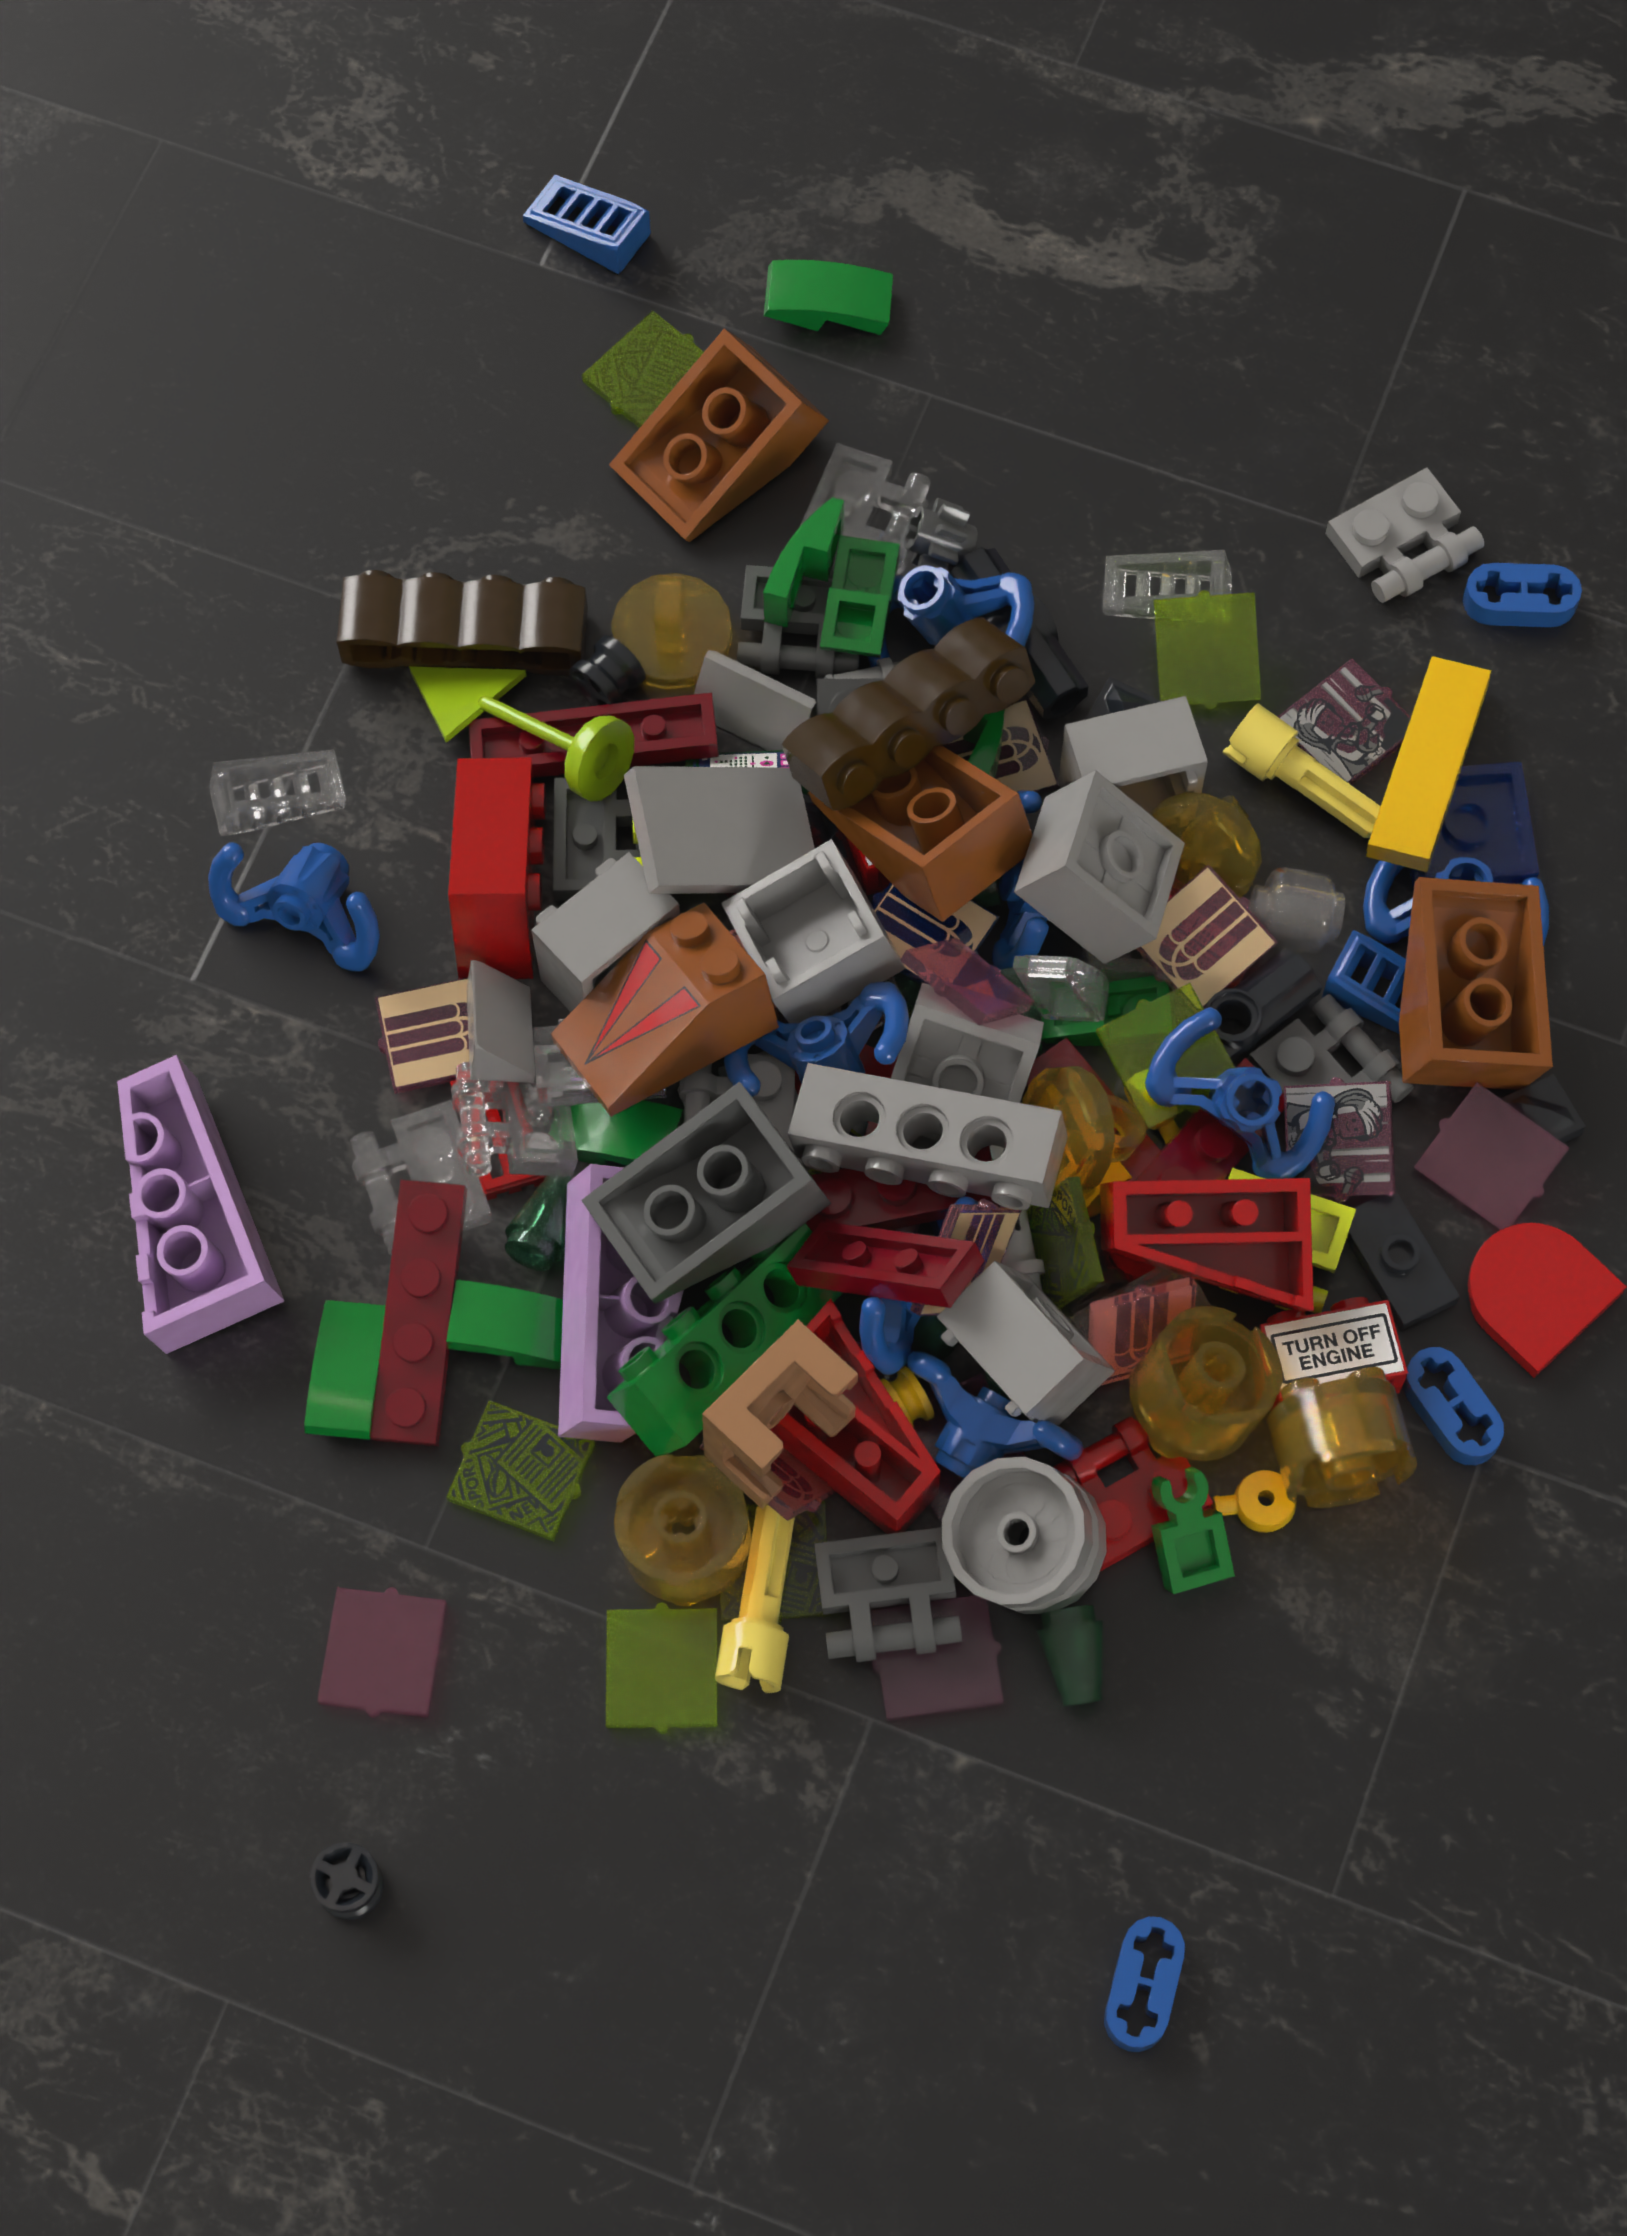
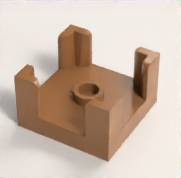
(790, 1372)

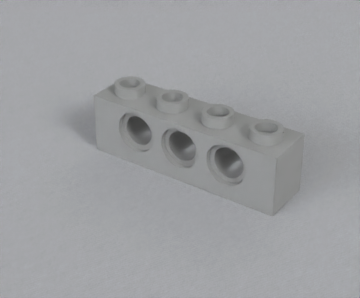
(839, 1099)

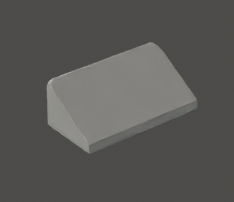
(752, 703)
(499, 1026)

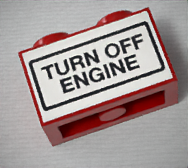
(1337, 1342)

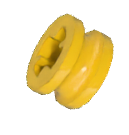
(909, 1395)

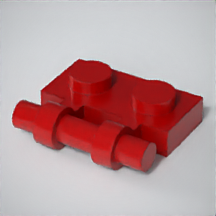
(1129, 1502)

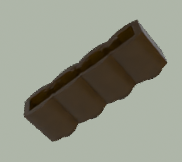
(461, 623)
(899, 720)

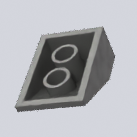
(705, 1197)

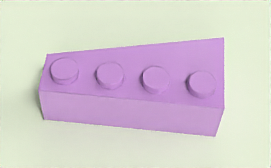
(193, 1227)
(603, 1319)

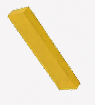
(1428, 764)

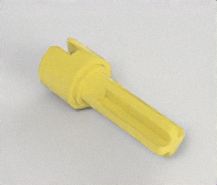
(1270, 749)
(755, 1640)

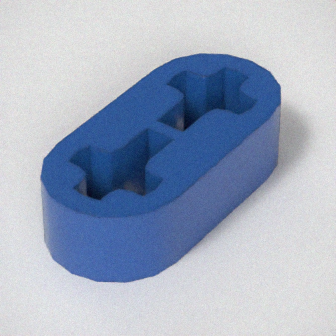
(1522, 595)
(1441, 1415)
(1160, 1988)

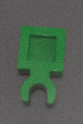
(1192, 1542)

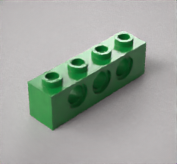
(653, 1394)

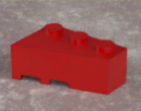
(494, 864)
(1221, 1232)
(878, 1455)

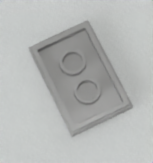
(715, 826)

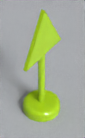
(594, 758)

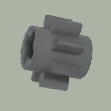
(939, 535)

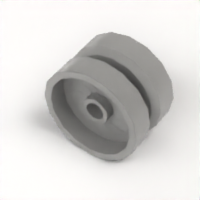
(985, 1527)

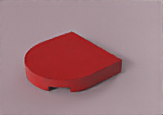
(1538, 1291)

